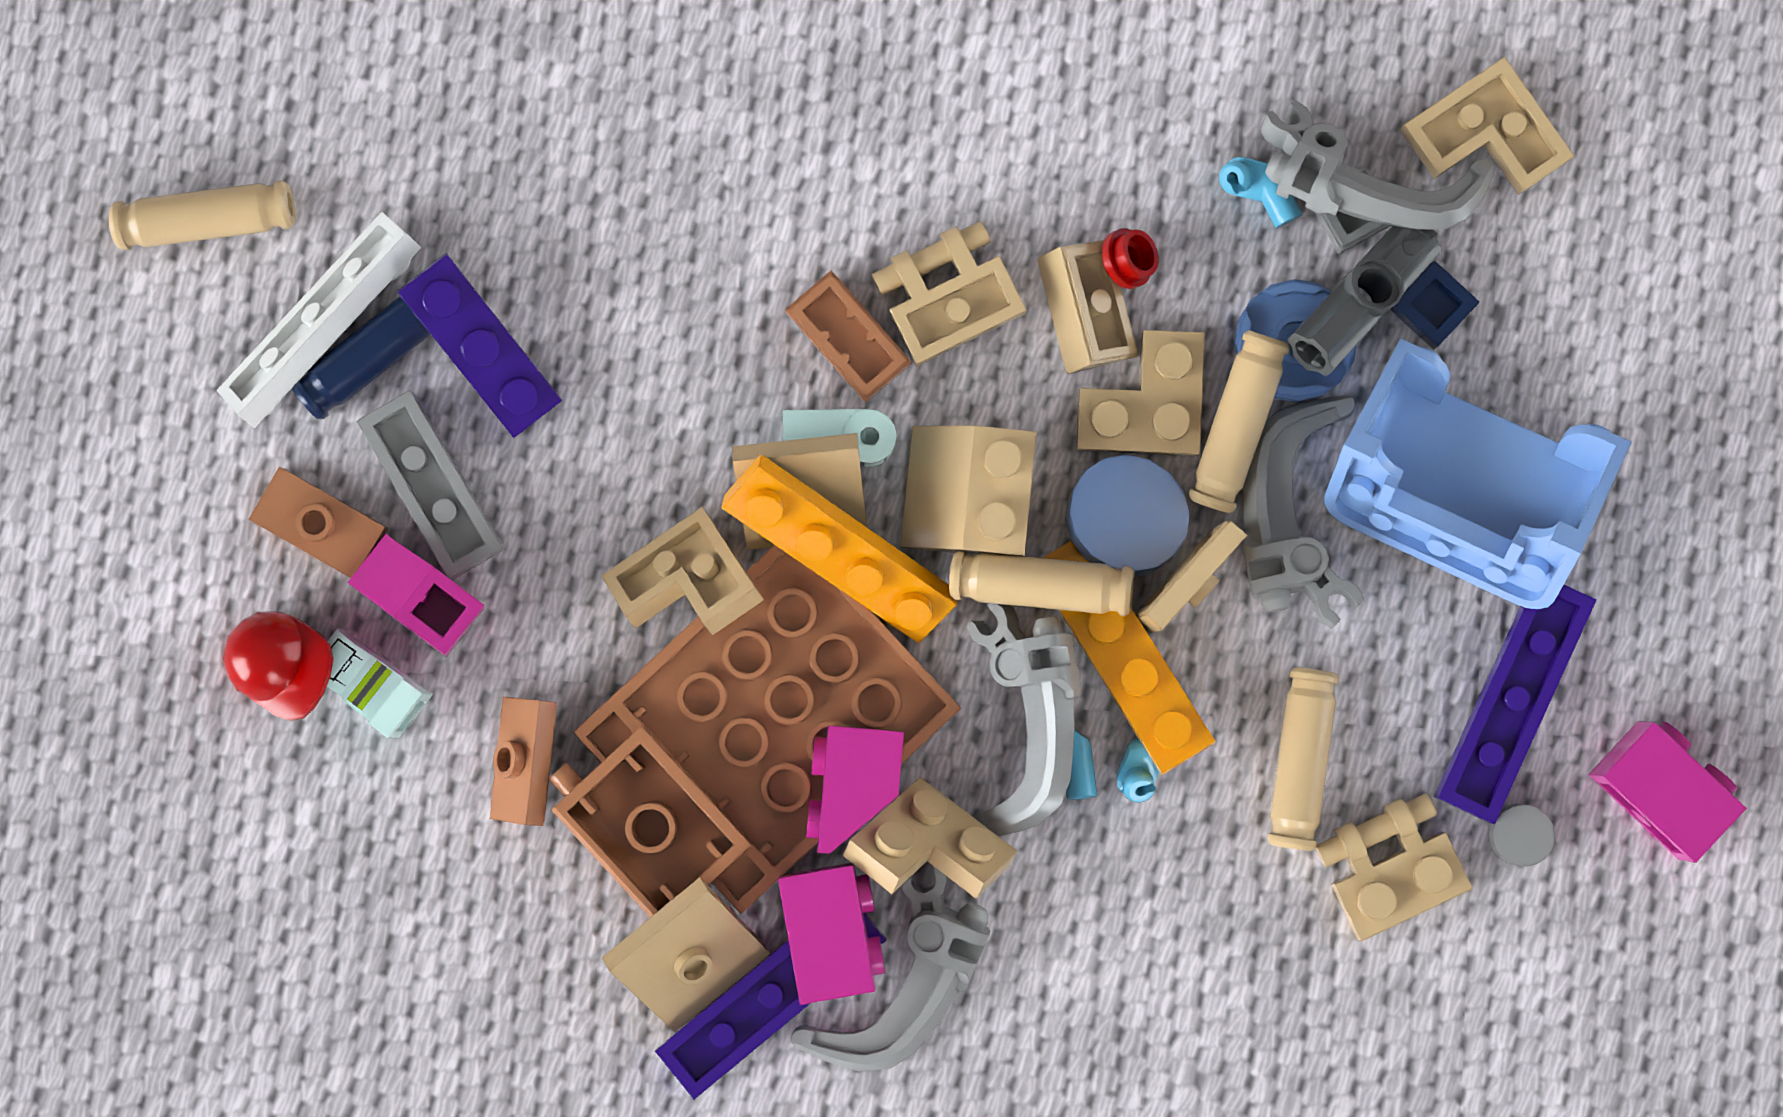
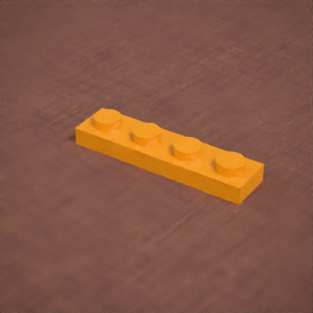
(839, 548)
(1138, 681)

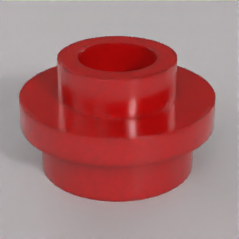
(1129, 257)

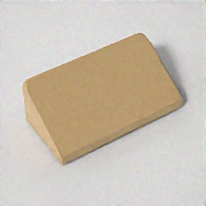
(1086, 308)

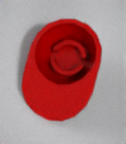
(279, 663)

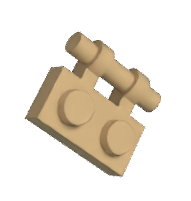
(957, 309)
(1400, 884)

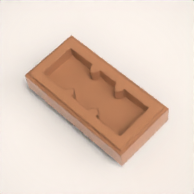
(848, 336)
(317, 522)
(523, 761)

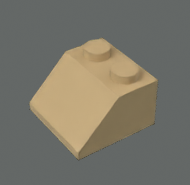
(968, 489)

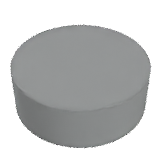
(1522, 835)

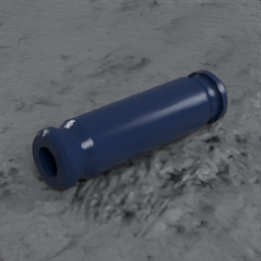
(360, 358)

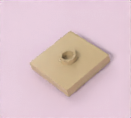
(822, 463)
(1192, 578)
(686, 955)

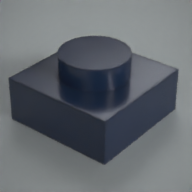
(1434, 305)

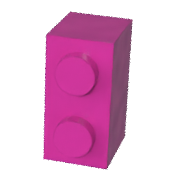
(1669, 789)
(829, 932)

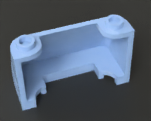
(1470, 484)

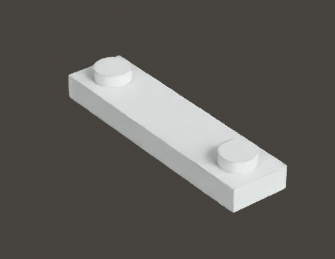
(318, 320)

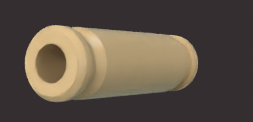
(202, 215)
(1239, 421)
(1042, 583)
(1303, 759)

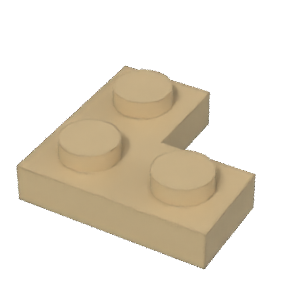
(1491, 113)
(1161, 414)
(680, 562)
(930, 828)

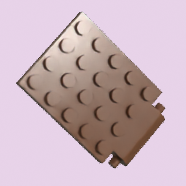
(719, 734)

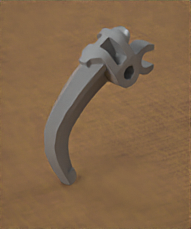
(1316, 175)
(1273, 550)
(1048, 684)
(945, 958)

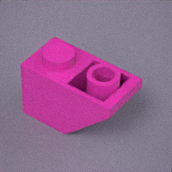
(416, 595)
(859, 781)

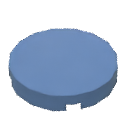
(1279, 307)
(1127, 514)

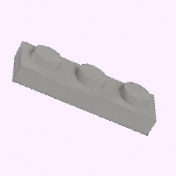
(430, 485)

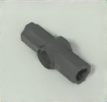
(1346, 315)

